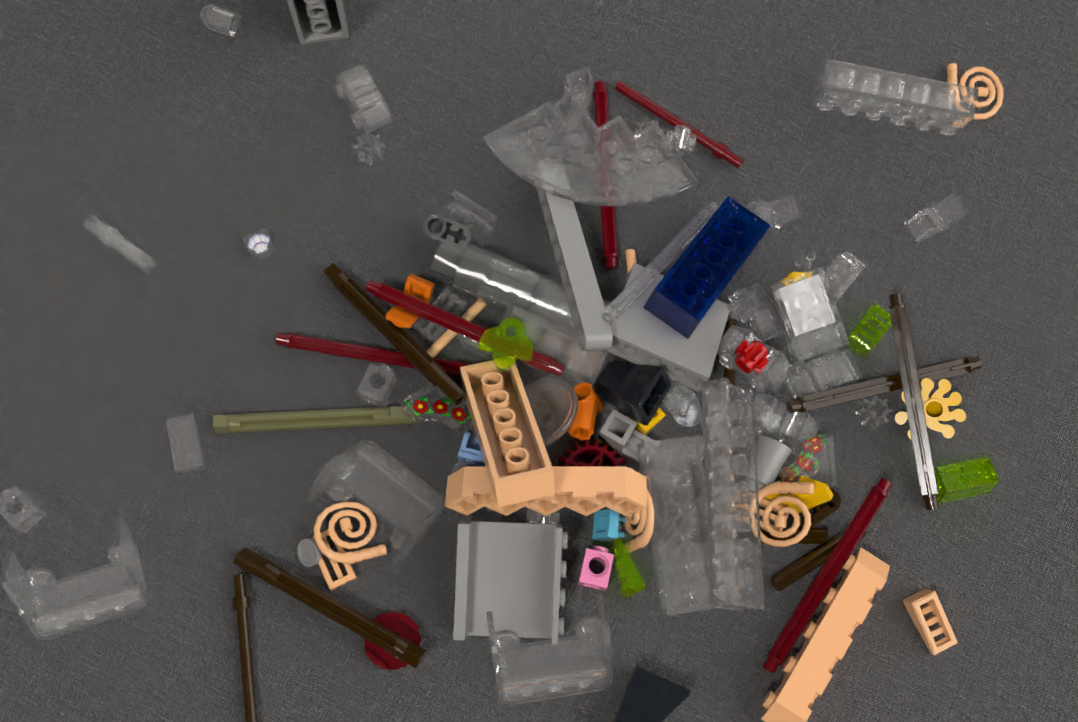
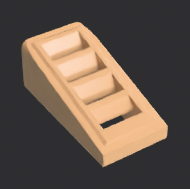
(917, 615)

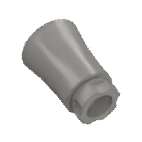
(770, 459)

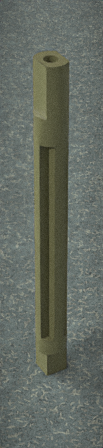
(311, 419)

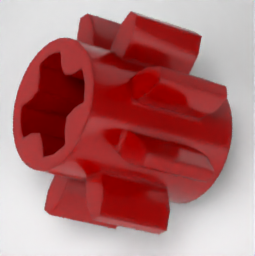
(751, 356)

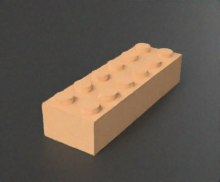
(507, 434)

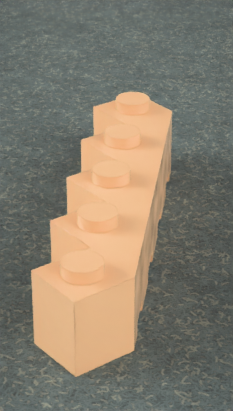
(576, 487)
(826, 639)

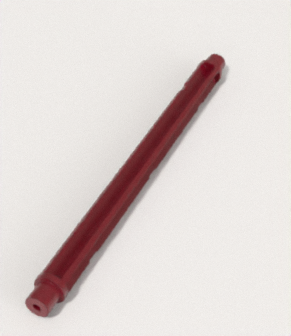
(607, 212)
(452, 322)
(358, 352)
(827, 576)

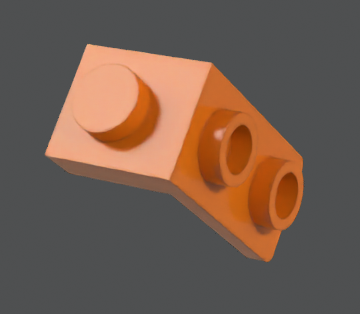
(415, 287)

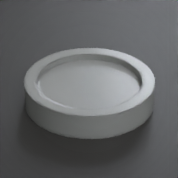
(308, 552)

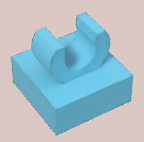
(606, 525)

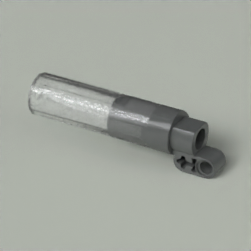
(496, 278)

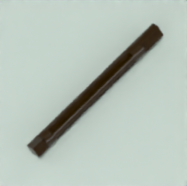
(395, 335)
(330, 607)

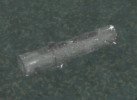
(111, 237)

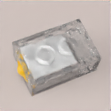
(807, 313)

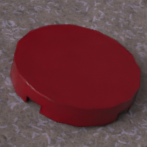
(400, 625)

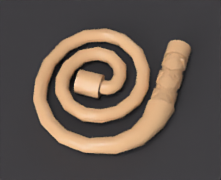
(983, 91)
(646, 519)
(781, 520)
(346, 526)

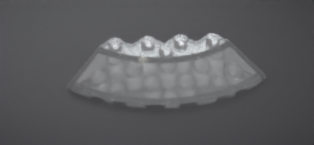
(589, 161)

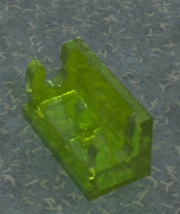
(965, 479)

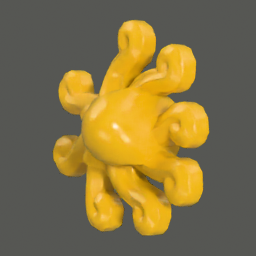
(936, 407)

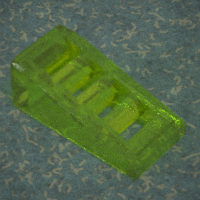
(858, 343)
(628, 575)

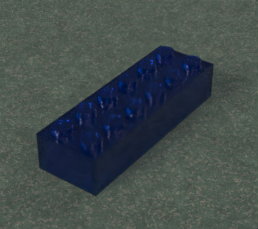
(706, 267)

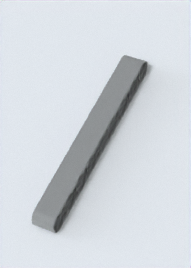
(576, 272)

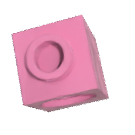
(592, 580)

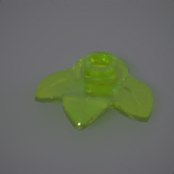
(505, 347)

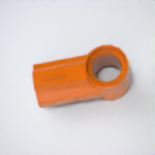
(588, 408)

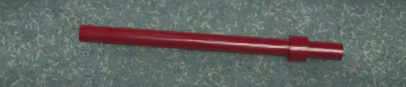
(718, 150)

